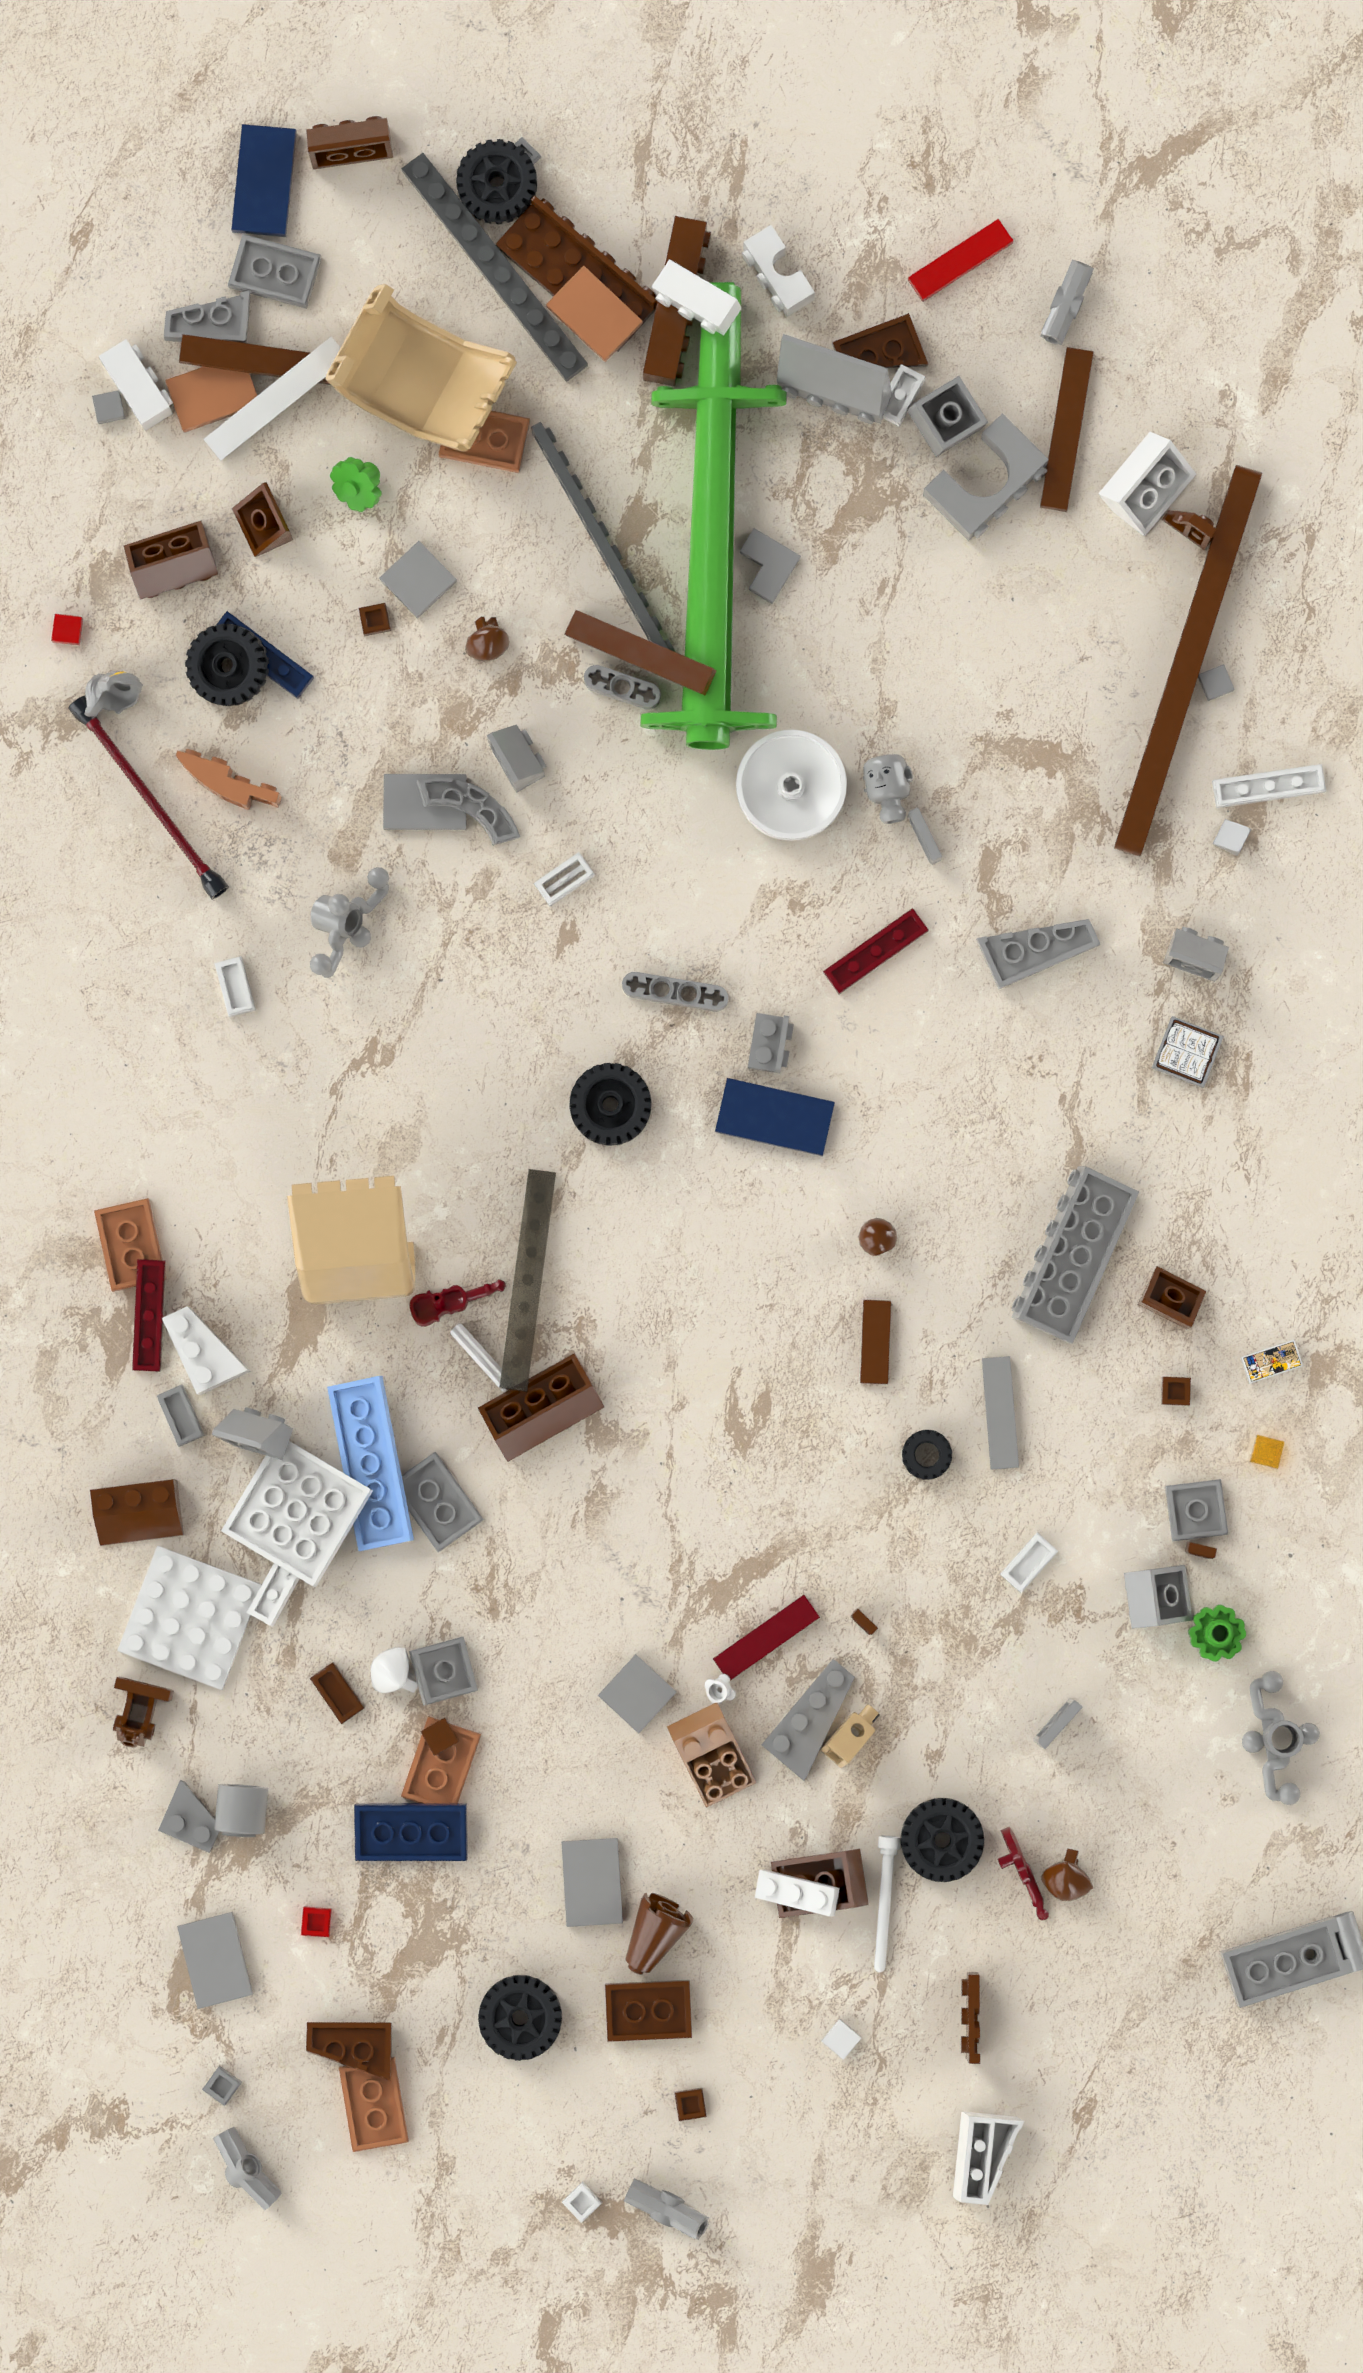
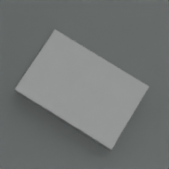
(274, 271)
(405, 809)
(438, 1502)
(592, 1882)
(215, 1960)

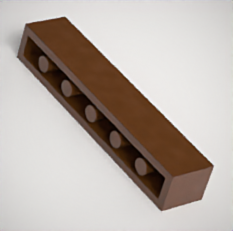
(669, 327)

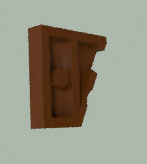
(1194, 527)

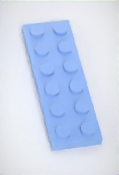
(372, 1459)

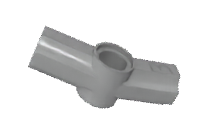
(1067, 302)
(245, 2169)
(667, 2209)

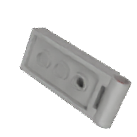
(1280, 1963)

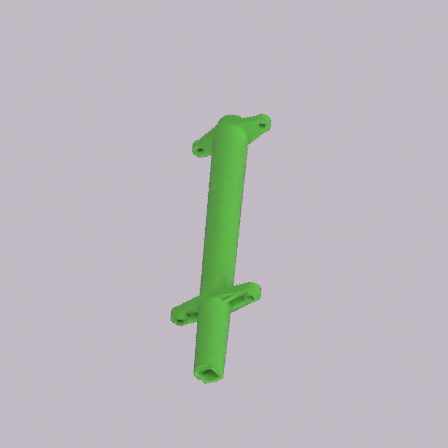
(711, 556)

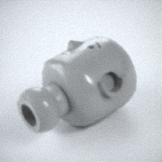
(887, 783)

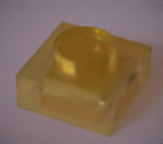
(1267, 1451)

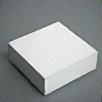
(841, 2039)
(582, 2202)

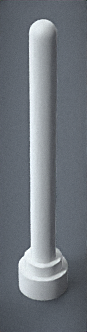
(889, 1847)

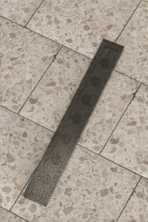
(527, 1280)

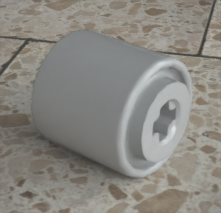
(241, 1810)

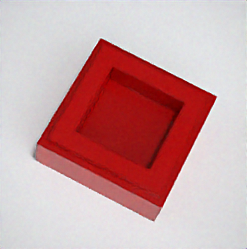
(67, 629)
(316, 1921)

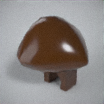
(488, 641)
(1066, 1879)

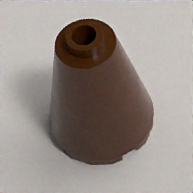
(655, 1932)

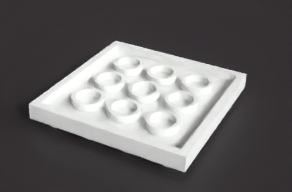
(297, 1512)
(189, 1618)

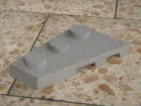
(220, 320)

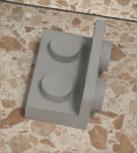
(768, 1043)

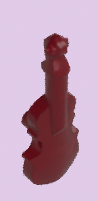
(429, 1307)
(1024, 1871)

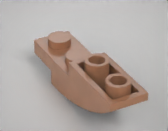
(216, 778)

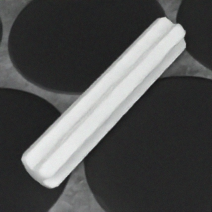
(478, 1353)

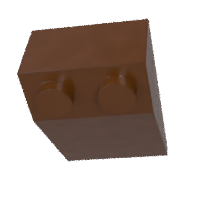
(834, 1869)

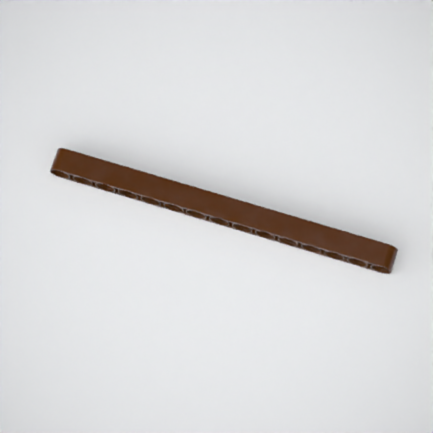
(1188, 660)

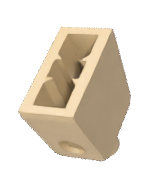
(843, 1744)

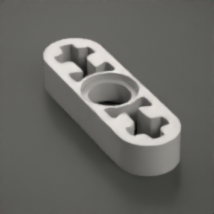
(617, 676)

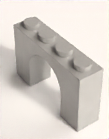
(972, 513)

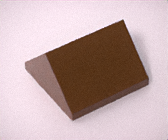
(262, 521)
(1172, 1298)

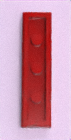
(960, 260)

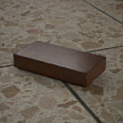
(337, 1693)

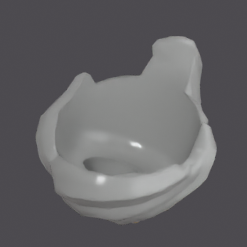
(111, 692)

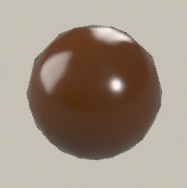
(877, 1236)

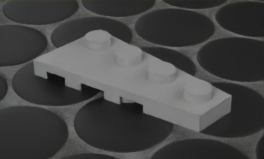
(1030, 951)
(806, 1725)

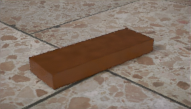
(875, 1342)

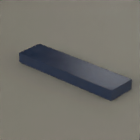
(281, 668)

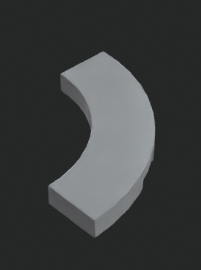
(471, 800)

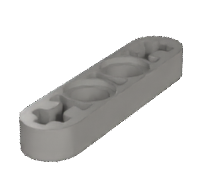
(674, 995)

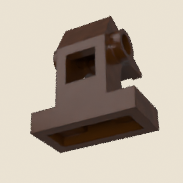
(133, 1732)

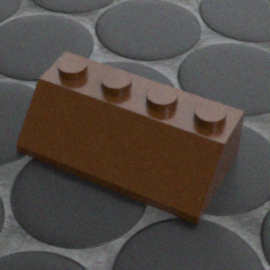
(552, 1404)

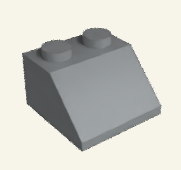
(516, 756)
(1196, 954)
(255, 1433)
(1158, 1596)

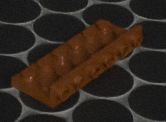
(554, 252)

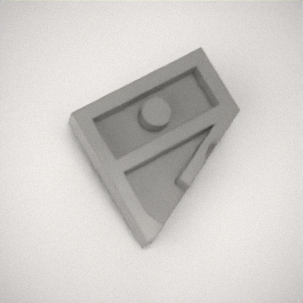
(189, 1820)

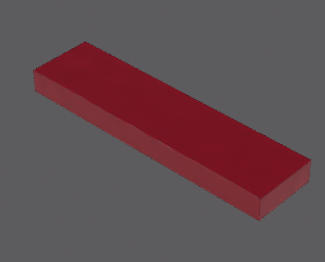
(875, 951)
(149, 1315)
(766, 1637)

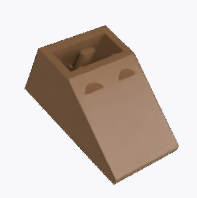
(711, 1754)

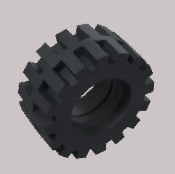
(943, 1462)

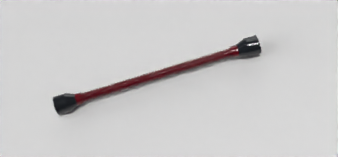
(211, 881)

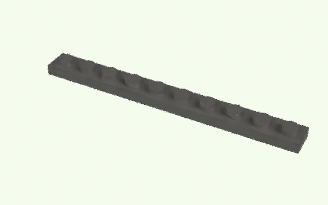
(494, 267)
(598, 534)

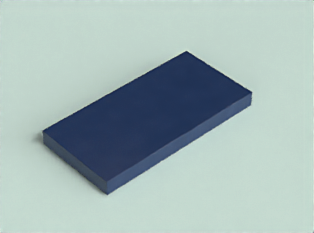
(263, 180)
(774, 1117)
(410, 1832)

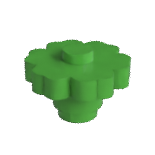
(356, 483)
(1217, 1633)

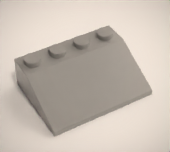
(833, 380)

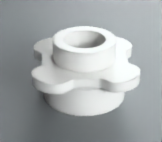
(713, 1692)

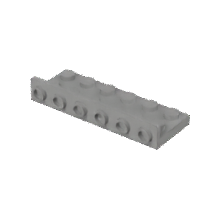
(1074, 1253)

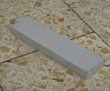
(1000, 1413)

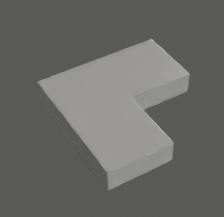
(776, 564)

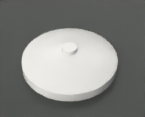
(791, 785)

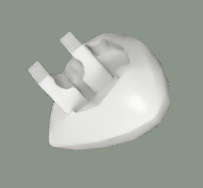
(392, 1672)

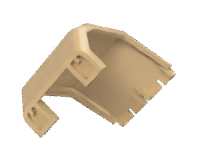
(418, 373)
(351, 1241)

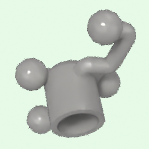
(344, 921)
(1271, 1720)

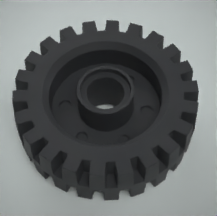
(492, 161)
(206, 660)
(610, 1126)
(965, 1839)
(516, 2040)

